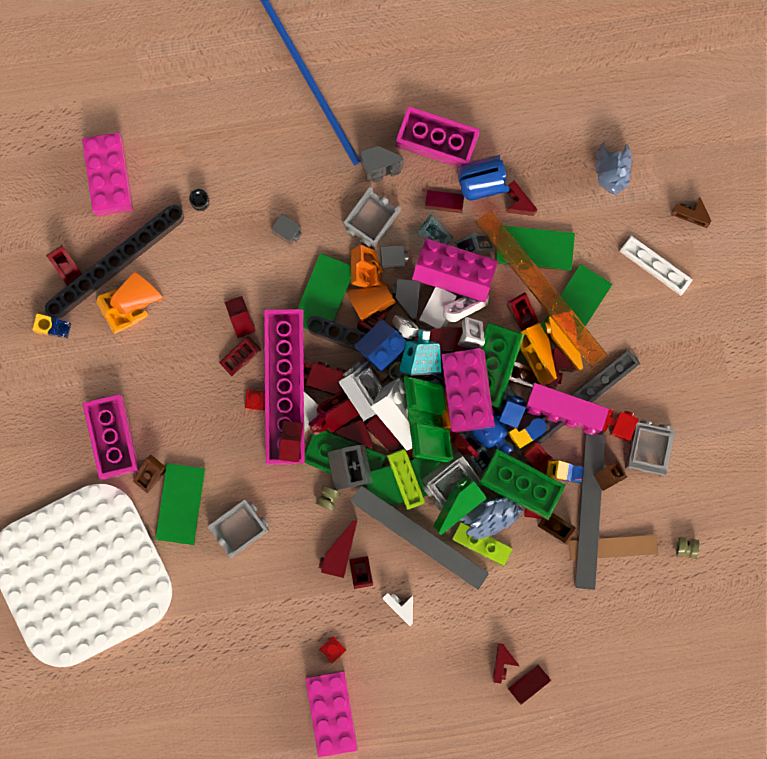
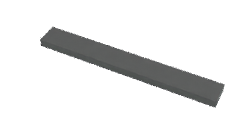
(592, 390)
(590, 513)
(419, 537)

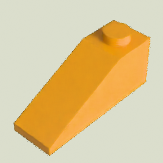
(564, 344)
(538, 354)

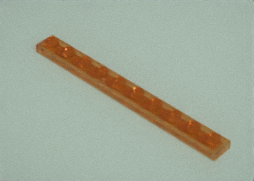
(541, 289)

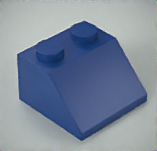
(381, 345)

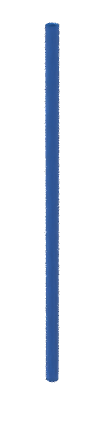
(310, 81)

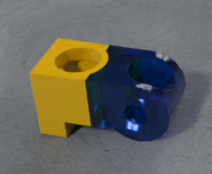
(51, 326)

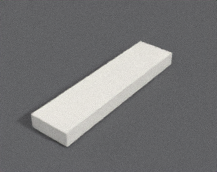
(656, 265)

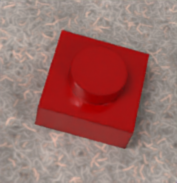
(255, 400)
(332, 649)

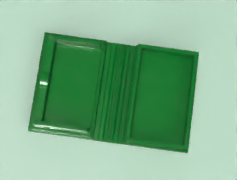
(425, 409)

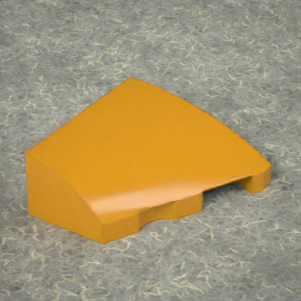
(116, 319)

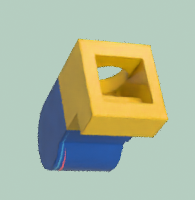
(530, 433)
(565, 471)

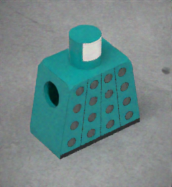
(421, 356)

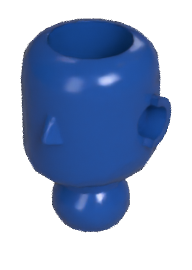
(494, 436)

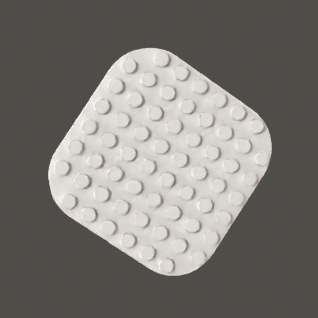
(82, 575)

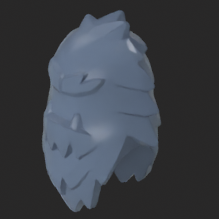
(613, 168)
(491, 517)

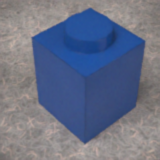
(512, 410)

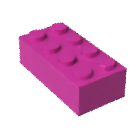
(437, 137)
(107, 174)
(455, 270)
(468, 390)
(566, 408)
(111, 437)
(331, 714)

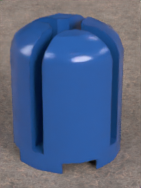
(482, 178)

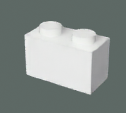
(433, 312)

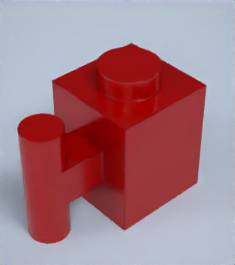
(622, 426)

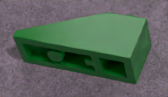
(460, 502)

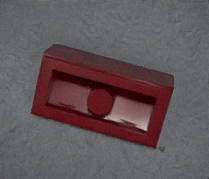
(444, 201)
(529, 684)

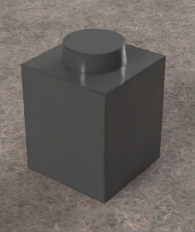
(287, 229)
(393, 257)

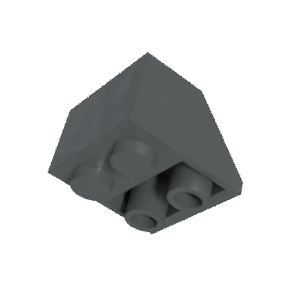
(379, 163)
(350, 467)

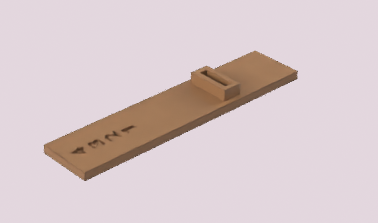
(621, 546)

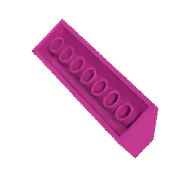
(283, 379)

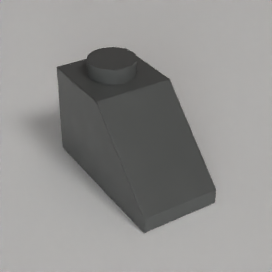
(407, 296)

